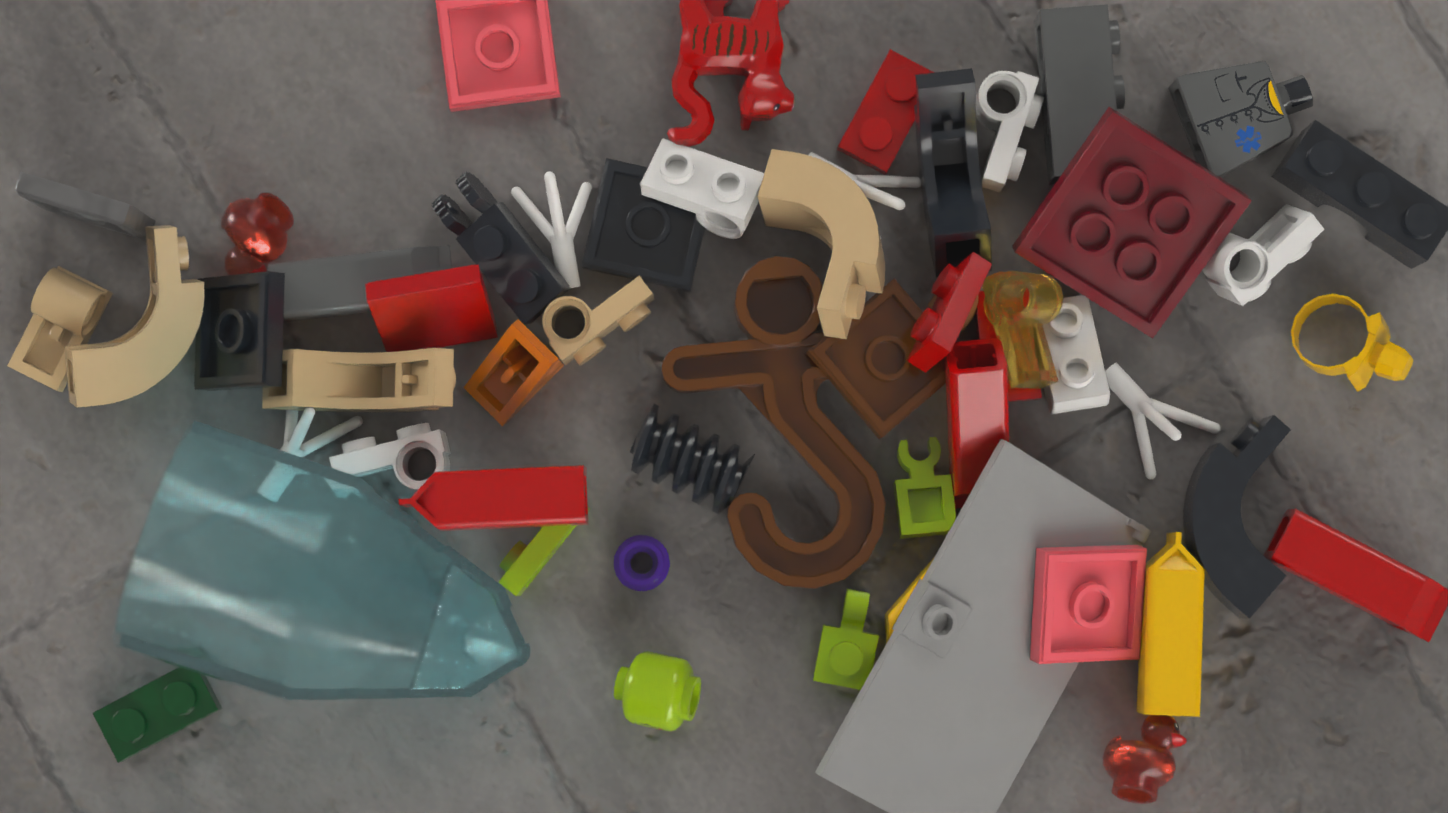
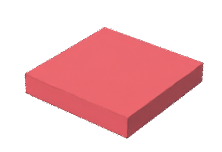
(497, 52)
(1088, 603)

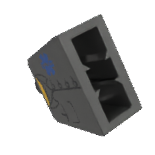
(1236, 113)

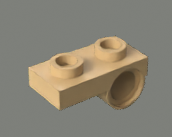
(622, 309)
(64, 315)

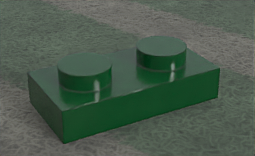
(156, 712)

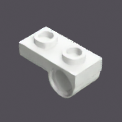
(1004, 156)
(704, 184)
(1262, 256)
(1075, 359)
(364, 457)

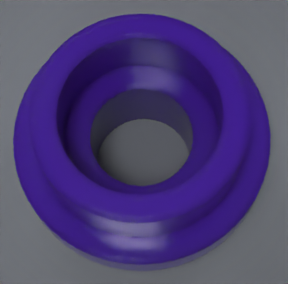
(623, 560)

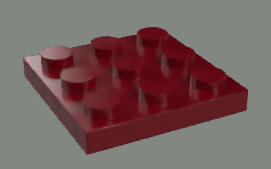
(1131, 223)

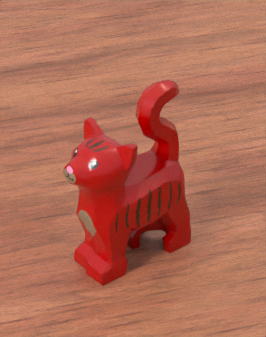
(729, 47)

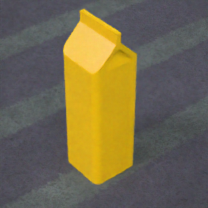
(1171, 633)

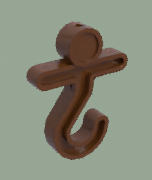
(772, 370)

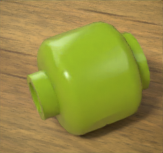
(658, 691)

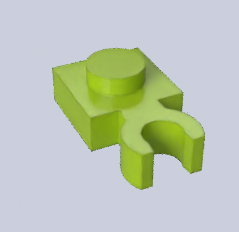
(924, 500)

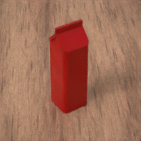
(975, 410)
(503, 498)
(1358, 574)

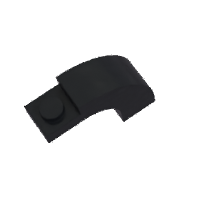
(950, 167)
(1213, 520)

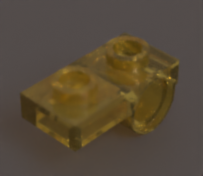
(1021, 327)

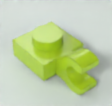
(846, 651)

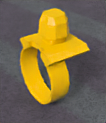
(1377, 356)

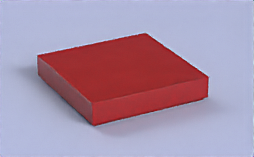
(432, 309)

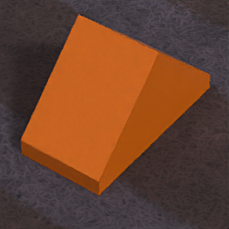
(512, 373)

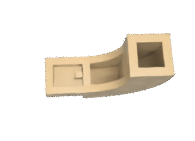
(825, 202)
(158, 341)
(364, 381)

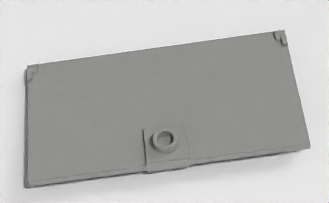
(956, 684)

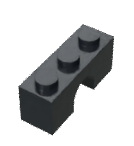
(1340, 175)

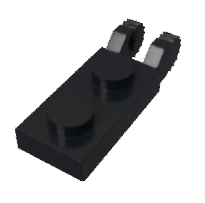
(502, 250)

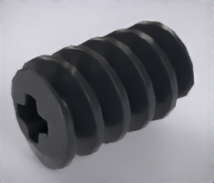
(688, 460)

